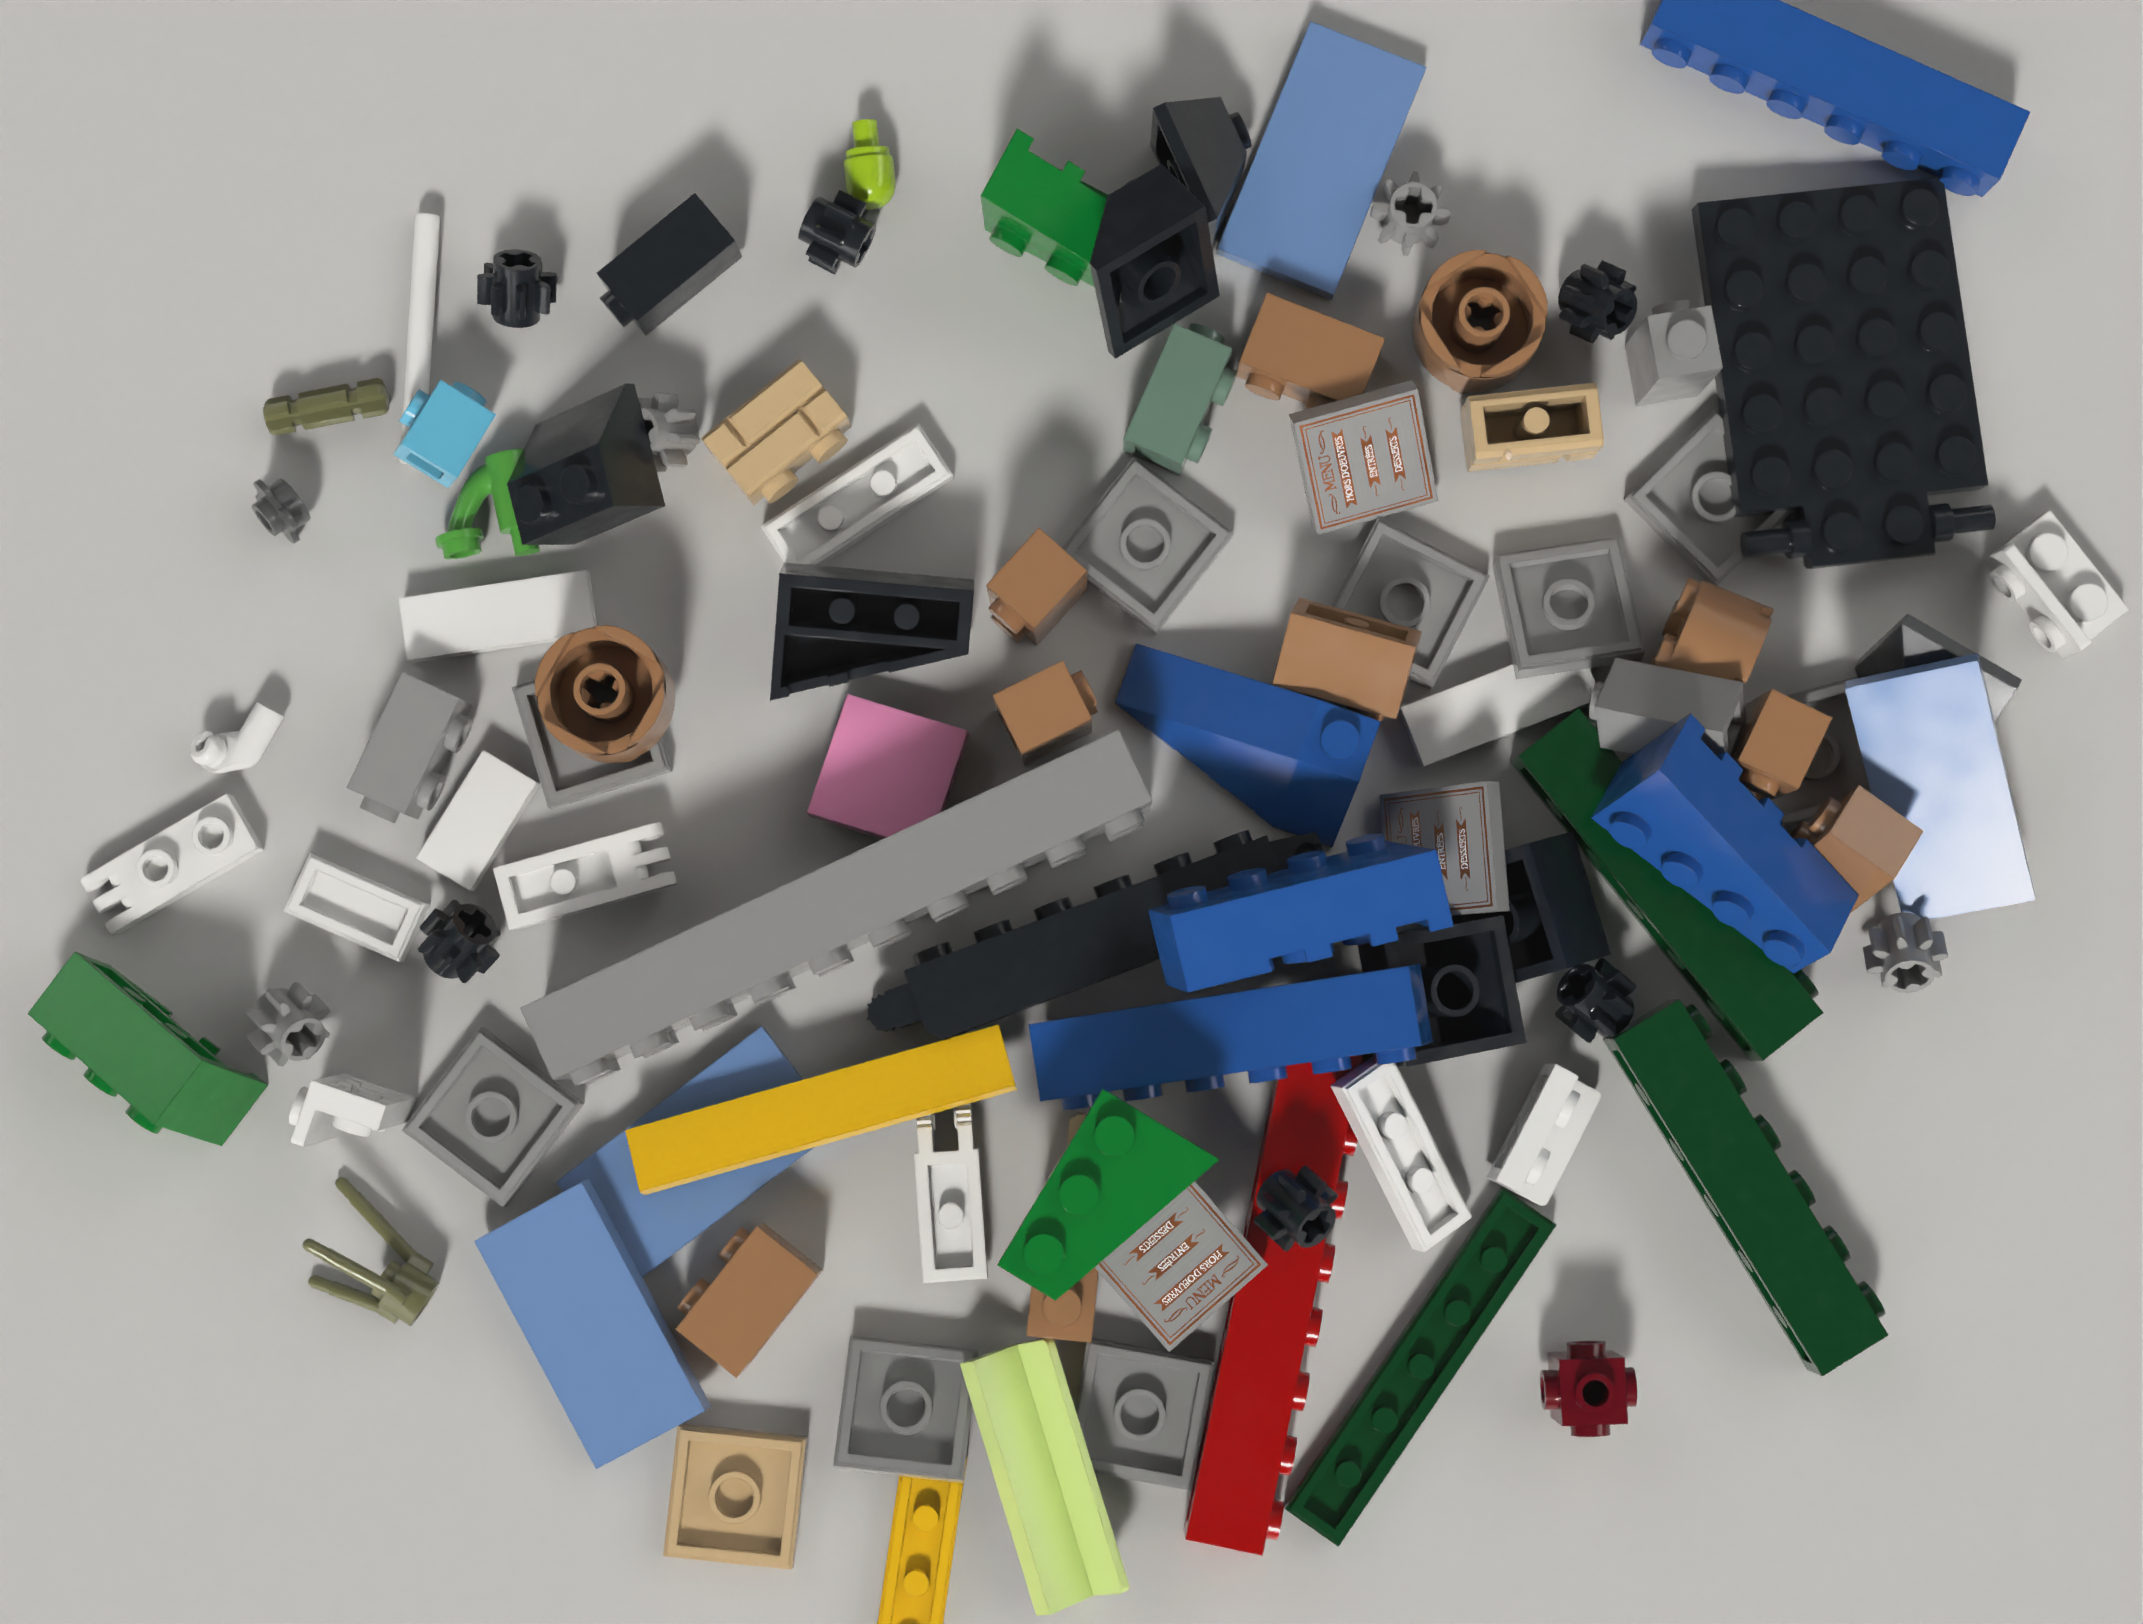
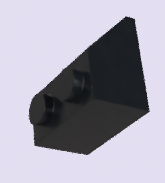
(585, 472)
(1551, 909)
(1465, 985)

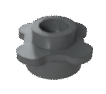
(280, 509)

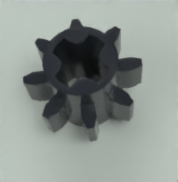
(837, 232)
(516, 288)
(1597, 302)
(459, 941)
(1595, 1000)
(1296, 1208)

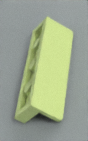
(1044, 1475)

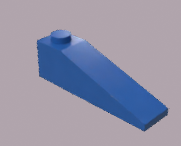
(1264, 744)

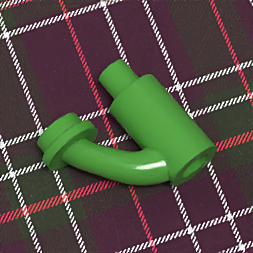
(491, 478)

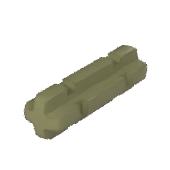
(326, 406)

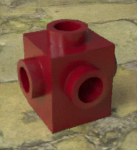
(1569, 1373)

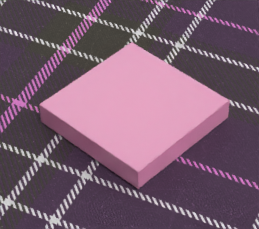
(886, 769)

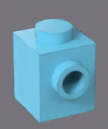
(443, 430)

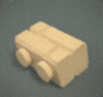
(1531, 427)
(778, 434)

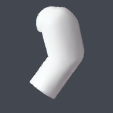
(238, 748)

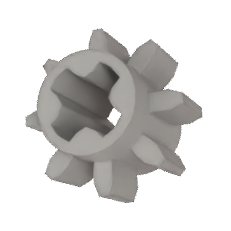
(1425, 208)
(670, 430)
(1905, 952)
(288, 1024)

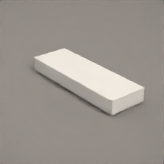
(859, 500)
(496, 616)
(1490, 710)
(1401, 1152)

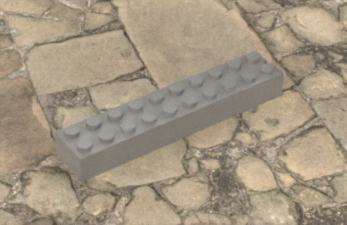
(836, 909)

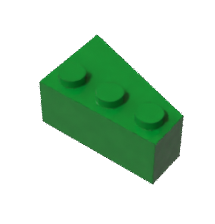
(1043, 211)
(142, 1053)
(1100, 1193)

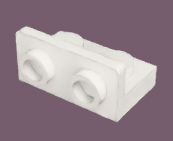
(2055, 586)
(346, 1105)
(1545, 1134)

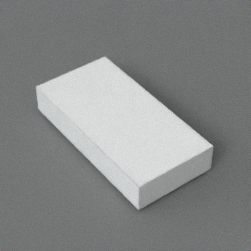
(478, 821)
(356, 908)

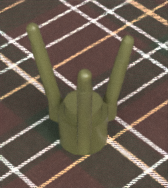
(399, 1291)

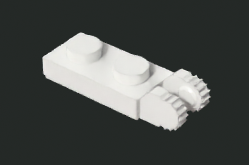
(950, 1203)

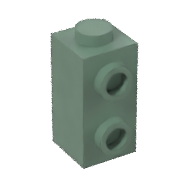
(1178, 398)

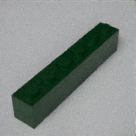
(1741, 987)
(1747, 1187)

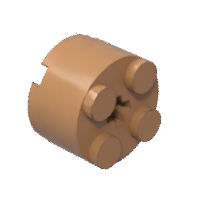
(1480, 286)
(1713, 632)
(604, 658)

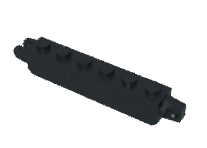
(1064, 946)

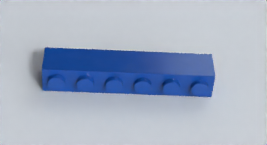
(1844, 85)
(1232, 1034)

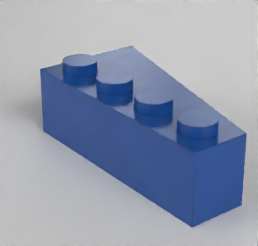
(1725, 846)
(1298, 911)

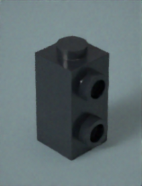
(667, 266)

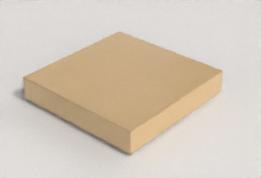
(735, 1496)

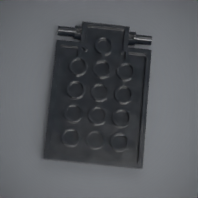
(1843, 370)

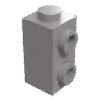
(1673, 353)
(1648, 699)
(409, 749)

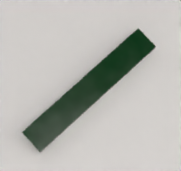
(1419, 1366)

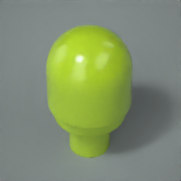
(869, 167)

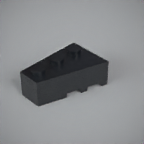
(863, 623)

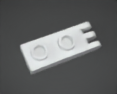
(174, 863)
(581, 877)

